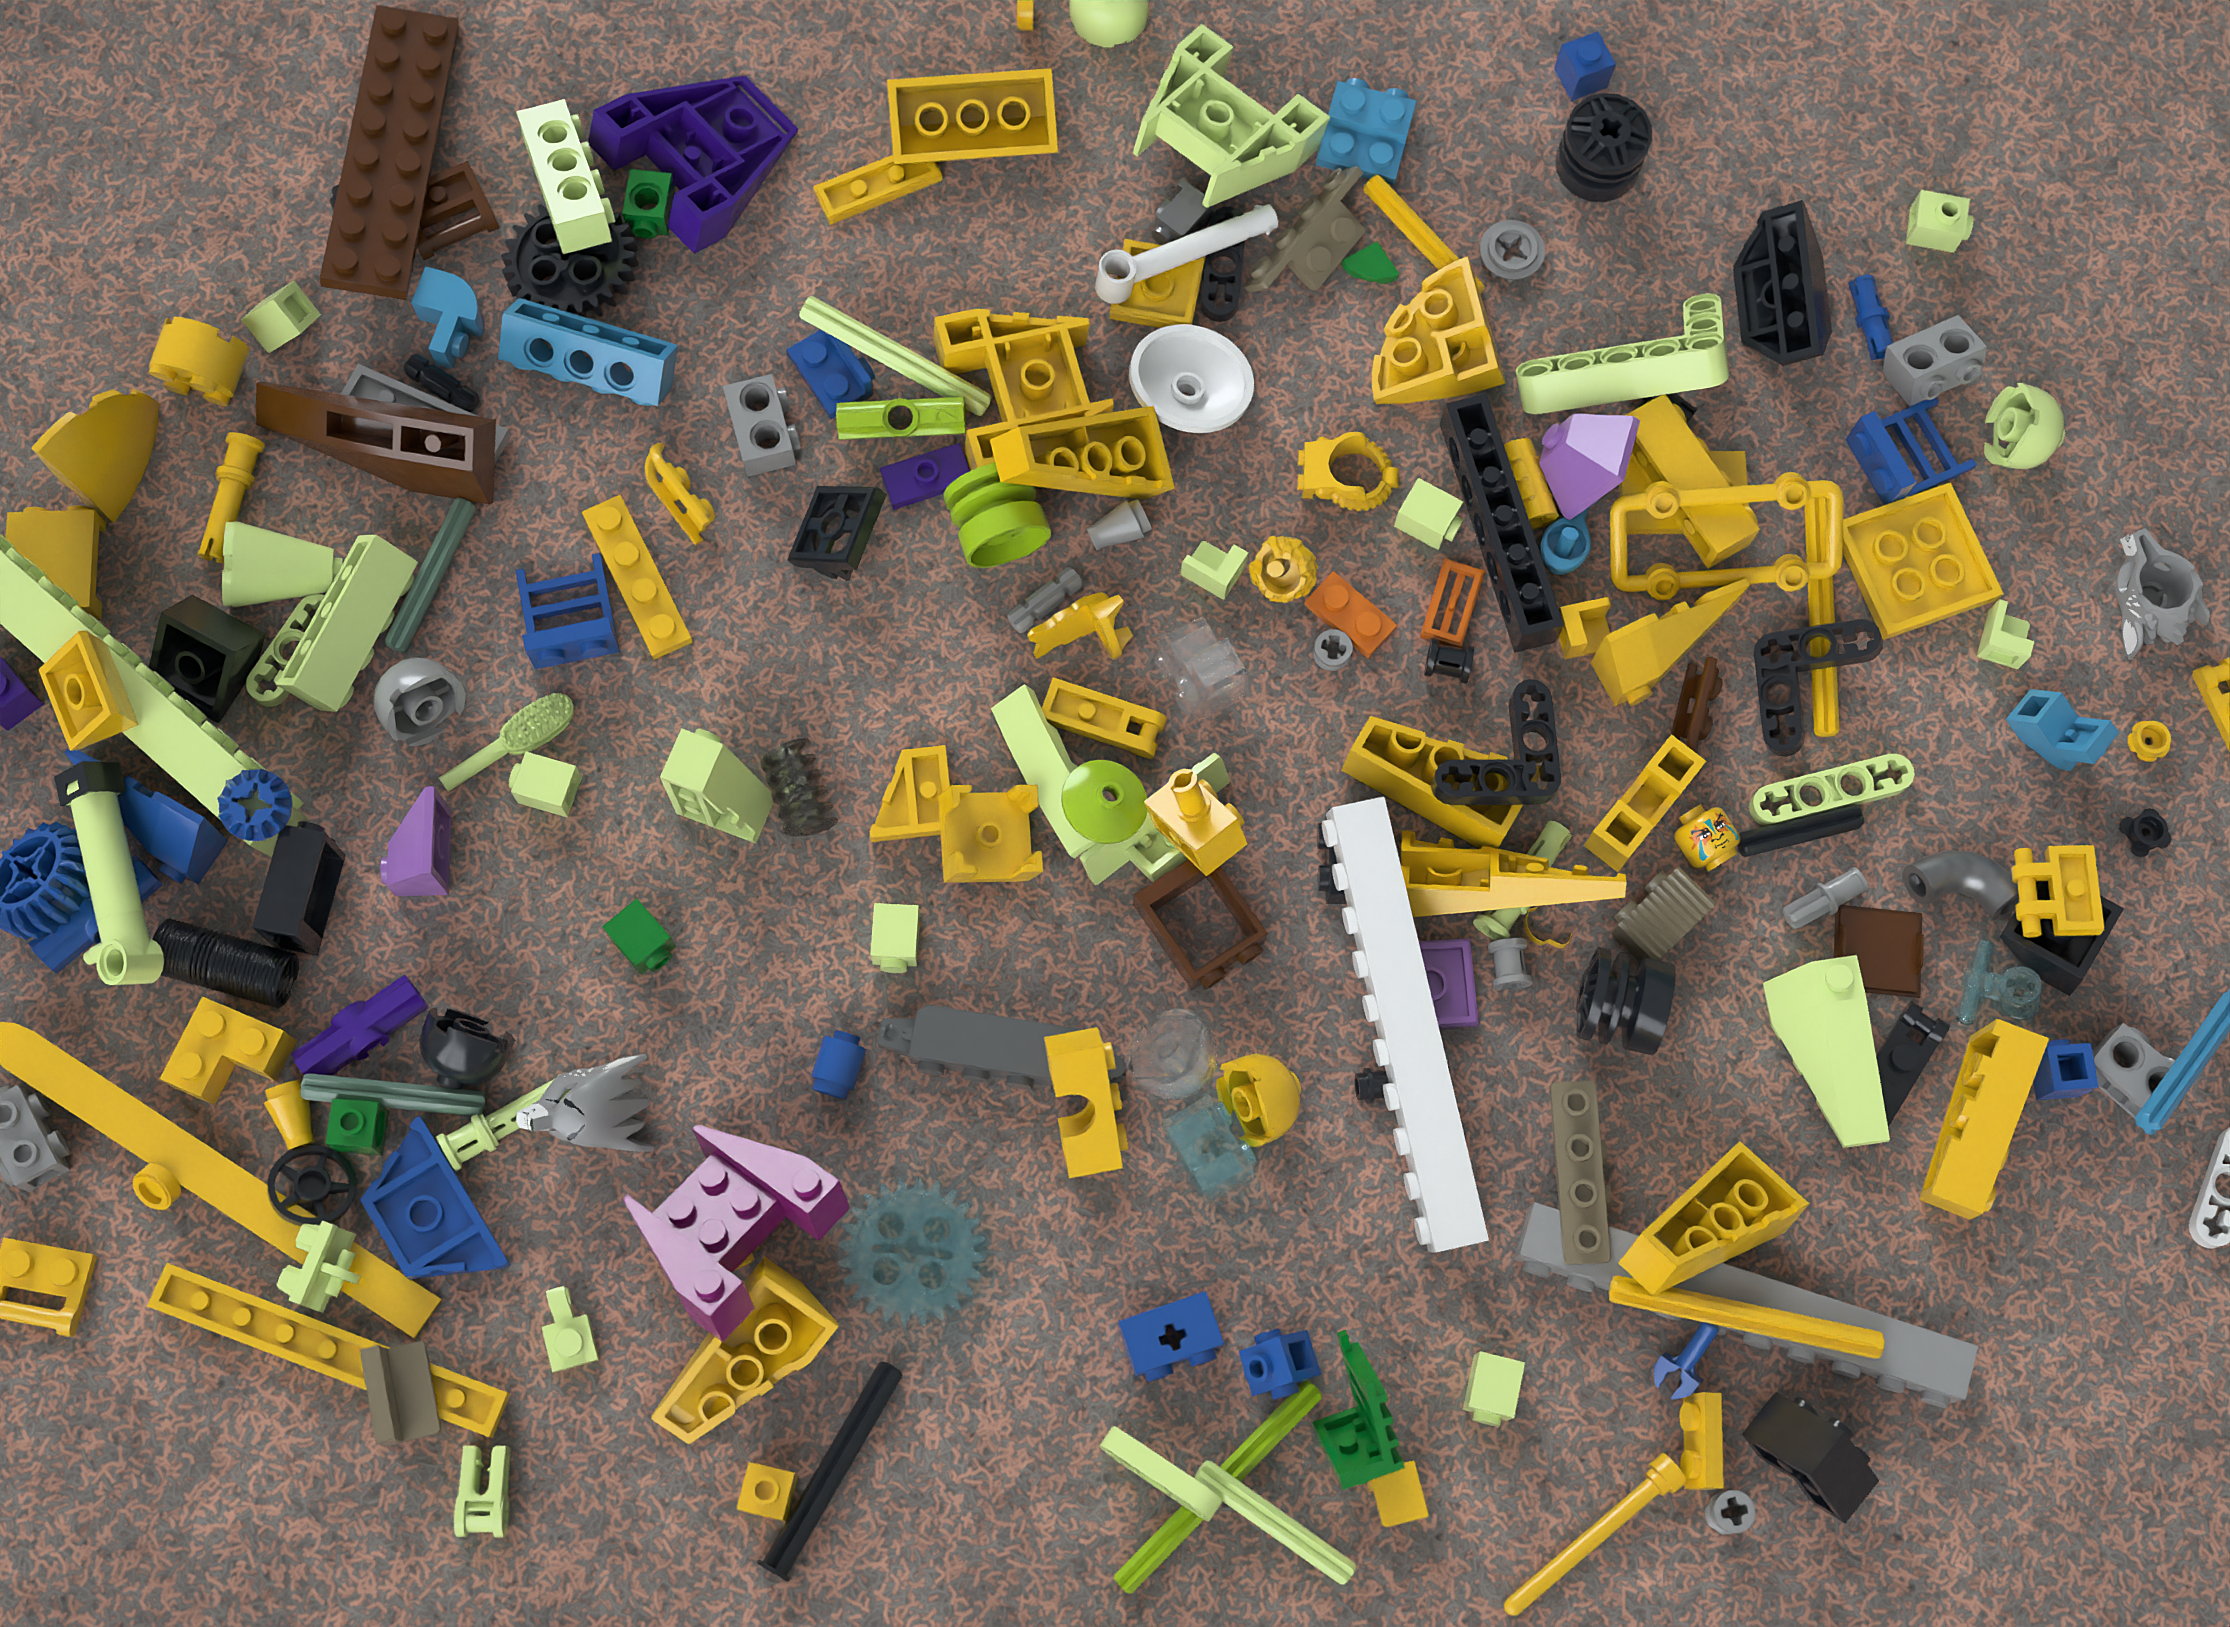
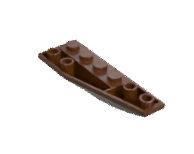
(393, 441)

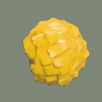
(1284, 569)

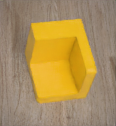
(1583, 627)
(1399, 1496)

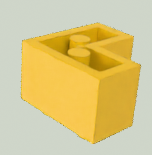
(217, 1042)

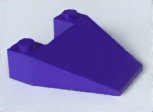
(707, 140)

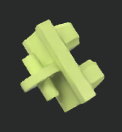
(324, 1267)

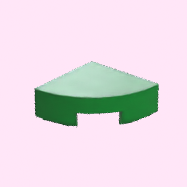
(1371, 265)

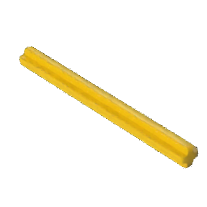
(1820, 613)
(1749, 1318)

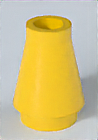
(290, 1113)

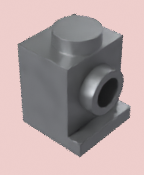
(1181, 215)

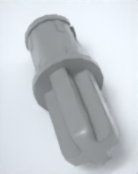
(1825, 898)

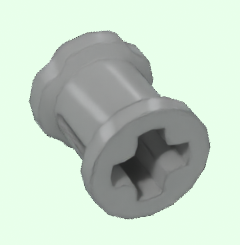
(1509, 964)
(1730, 1498)

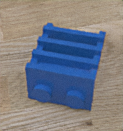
(1885, 464)
(570, 641)

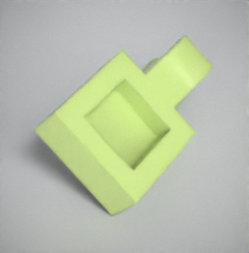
(570, 1338)

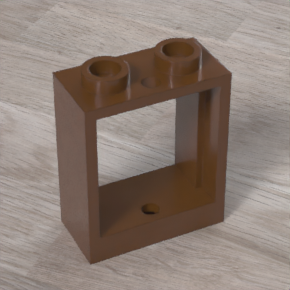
(1174, 884)

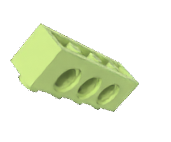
(565, 176)

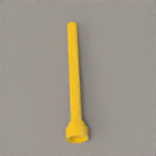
(1660, 1479)

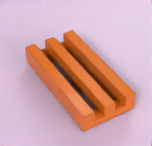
(1442, 635)

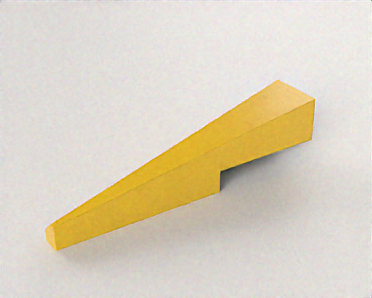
(1489, 878)

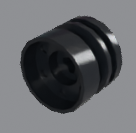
(1603, 147)
(1624, 1000)

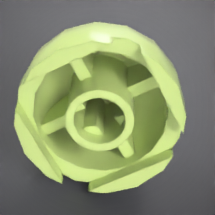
(1109, 21)
(2030, 423)

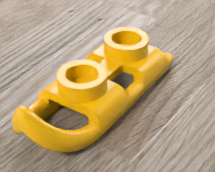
(676, 487)

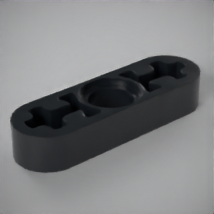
(1210, 274)

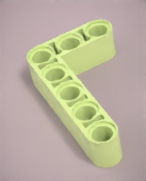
(1632, 369)

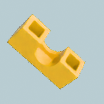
(1644, 803)
(1080, 1067)

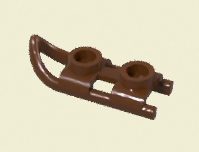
(1702, 688)

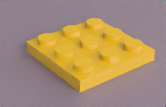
(1918, 561)

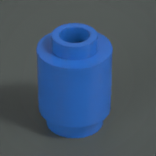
(838, 1064)

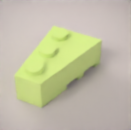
(715, 786)

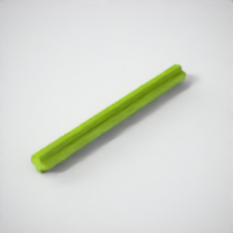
(1238, 1465)

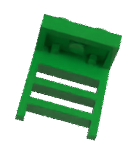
(1360, 1439)

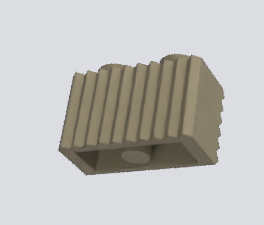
(1663, 916)

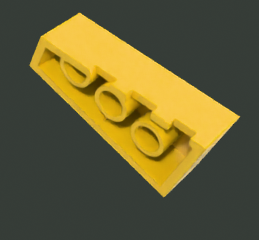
(1401, 766)

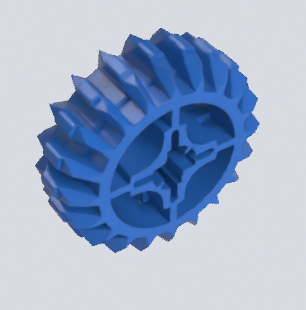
(41, 881)

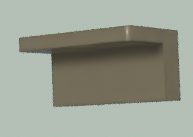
(400, 1393)

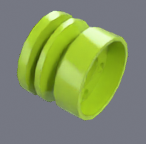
(995, 518)

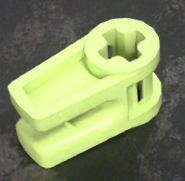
(493, 1503)

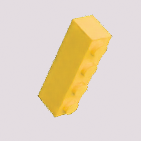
(1671, 453)

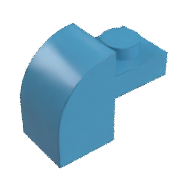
(452, 306)
(2056, 732)

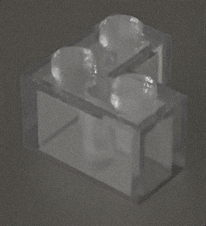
(1202, 668)

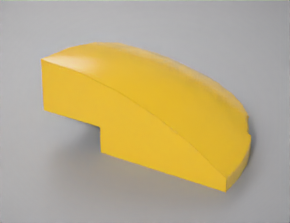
(1438, 343)
(103, 449)

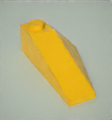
(1648, 648)

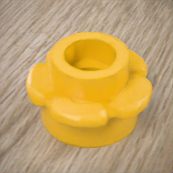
(2157, 733)

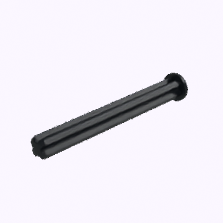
(831, 1470)

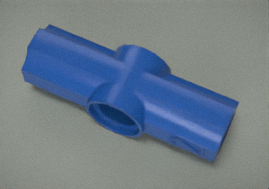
(74, 938)

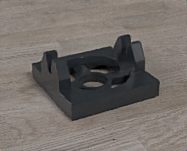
(826, 505)

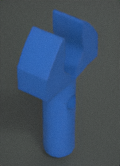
(1686, 1361)

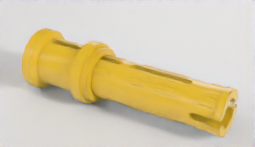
(233, 478)

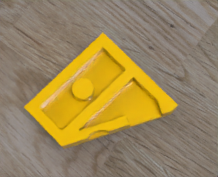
(911, 798)

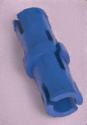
(1871, 315)

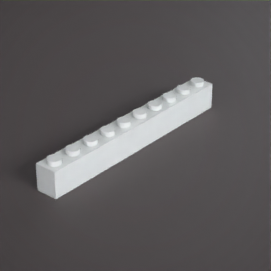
(1405, 1025)

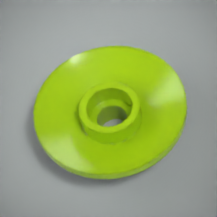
(1094, 815)

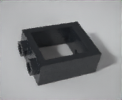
(299, 889)

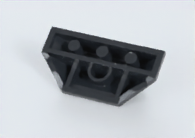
(1783, 287)

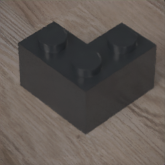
(1813, 1453)

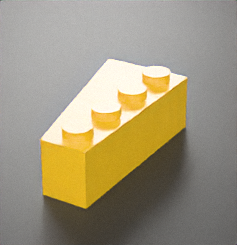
(1089, 454)
(1982, 1118)
(1717, 1218)

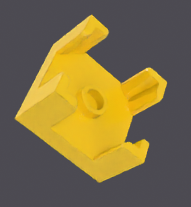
(988, 835)

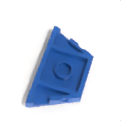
(429, 1213)

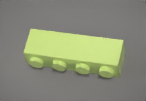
(348, 623)

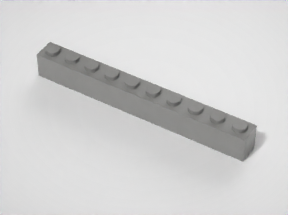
(1910, 1358)

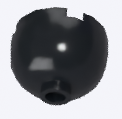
(462, 1048)

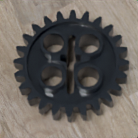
(533, 261)

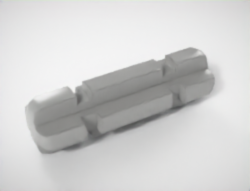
(1044, 600)

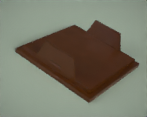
(1886, 946)

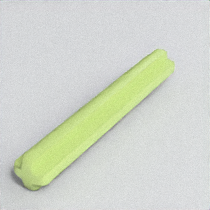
(1276, 1523)

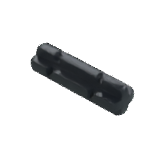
(441, 383)

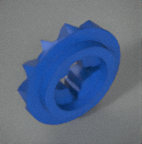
(265, 821)

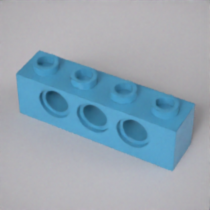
(569, 334)

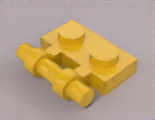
(2072, 891)

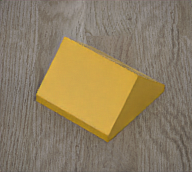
(87, 691)

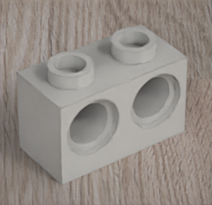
(1934, 360)
(757, 426)
(2129, 1084)

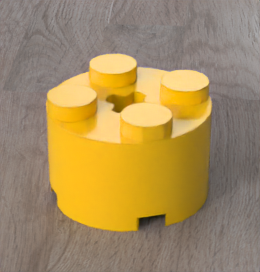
(198, 359)

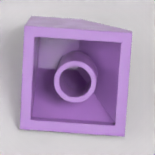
(1586, 458)
(420, 849)

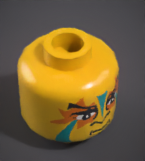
(1706, 837)

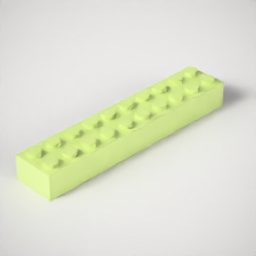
(168, 725)

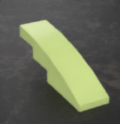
(1040, 759)

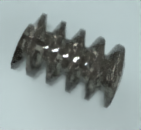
(795, 790)

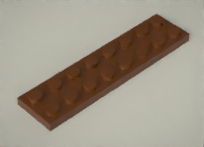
(390, 153)

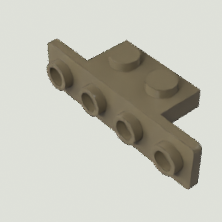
(1316, 240)
(1579, 1173)

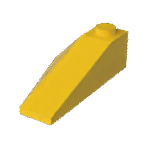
(768, 1345)

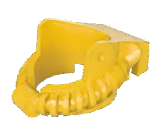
(1318, 480)

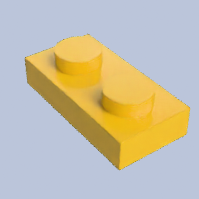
(1703, 1444)

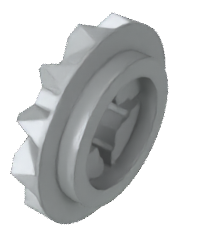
(1507, 234)

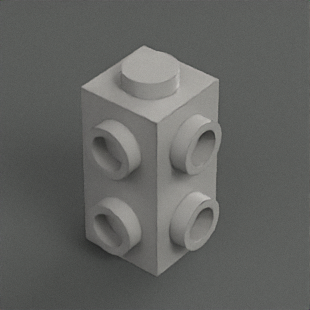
(27, 1145)

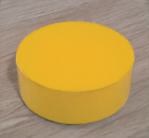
(1025, 15)
(156, 1187)

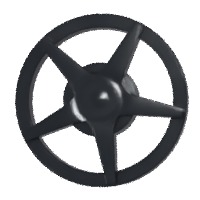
(311, 1185)

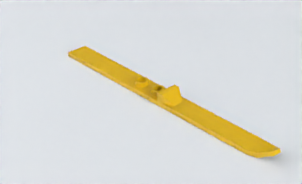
(199, 1168)

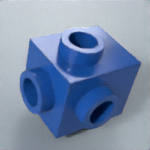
(1279, 1363)

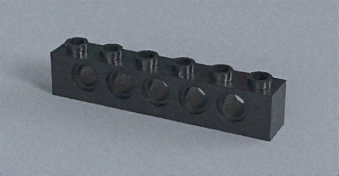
(1501, 523)

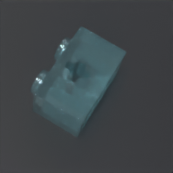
(1210, 1175)

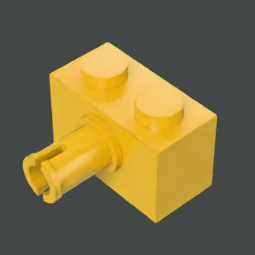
(1196, 821)

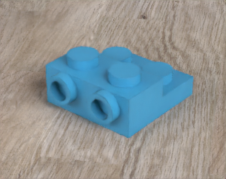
(1366, 130)

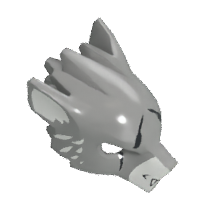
(2154, 596)
(595, 1110)

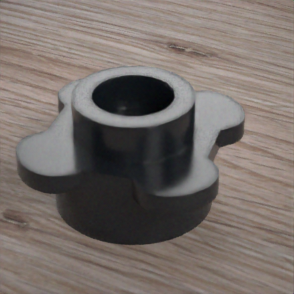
(2154, 824)

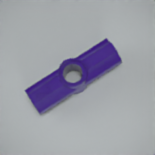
(360, 1029)

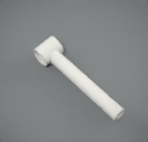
(1177, 252)

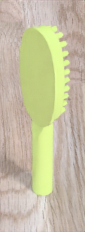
(522, 733)

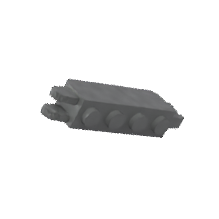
(978, 1046)

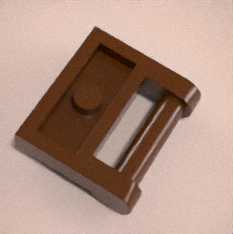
(449, 195)

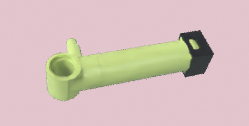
(125, 949)

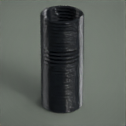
(234, 963)

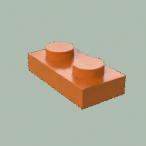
(1351, 613)

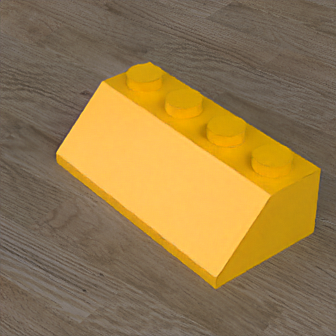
(972, 116)

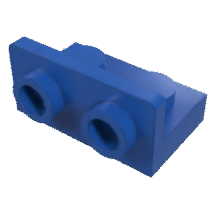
(832, 371)

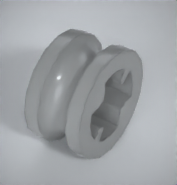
(1344, 644)

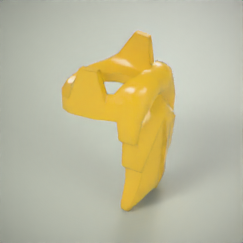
(1081, 618)

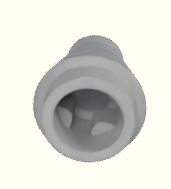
(1120, 525)

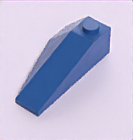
(168, 830)

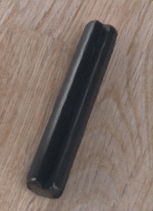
(1800, 830)

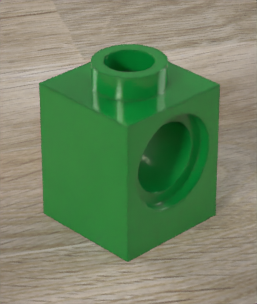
(643, 189)
(640, 938)
(357, 1127)

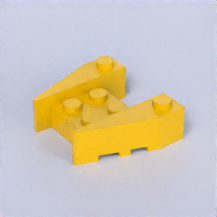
(1028, 368)

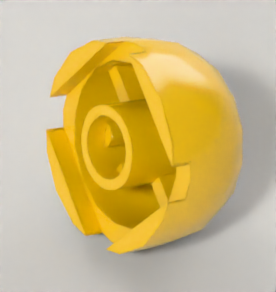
(1260, 1088)

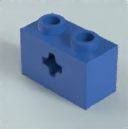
(1189, 1315)

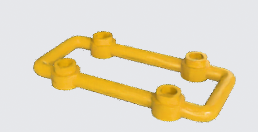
(1788, 571)

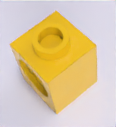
(767, 1492)

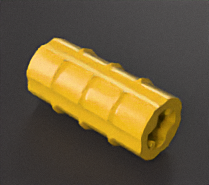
(1531, 483)

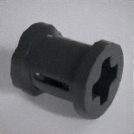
(1449, 661)

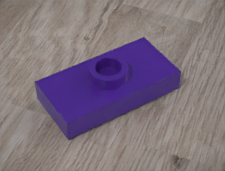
(923, 475)

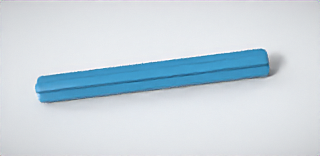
(2186, 1068)

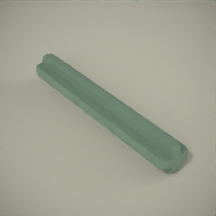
(430, 575)
(394, 1094)

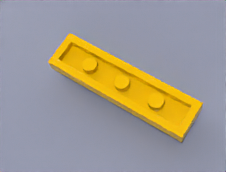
(637, 577)

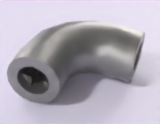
(1964, 874)

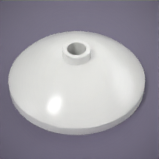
(1194, 363)

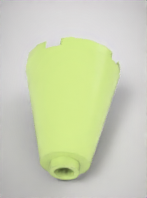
(272, 566)

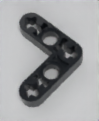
(1787, 670)
(1516, 771)

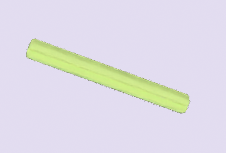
(893, 355)

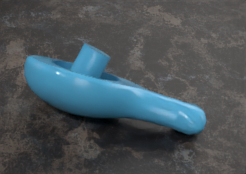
(1566, 544)

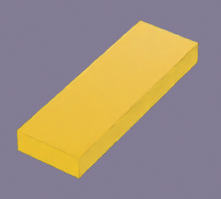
(872, 187)

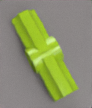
(873, 418)

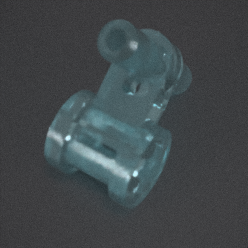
(1980, 983)

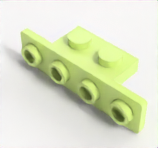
(1148, 847)

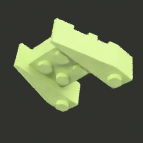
(1223, 126)

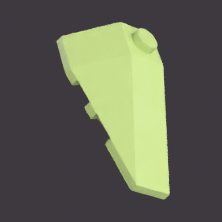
(1828, 1033)

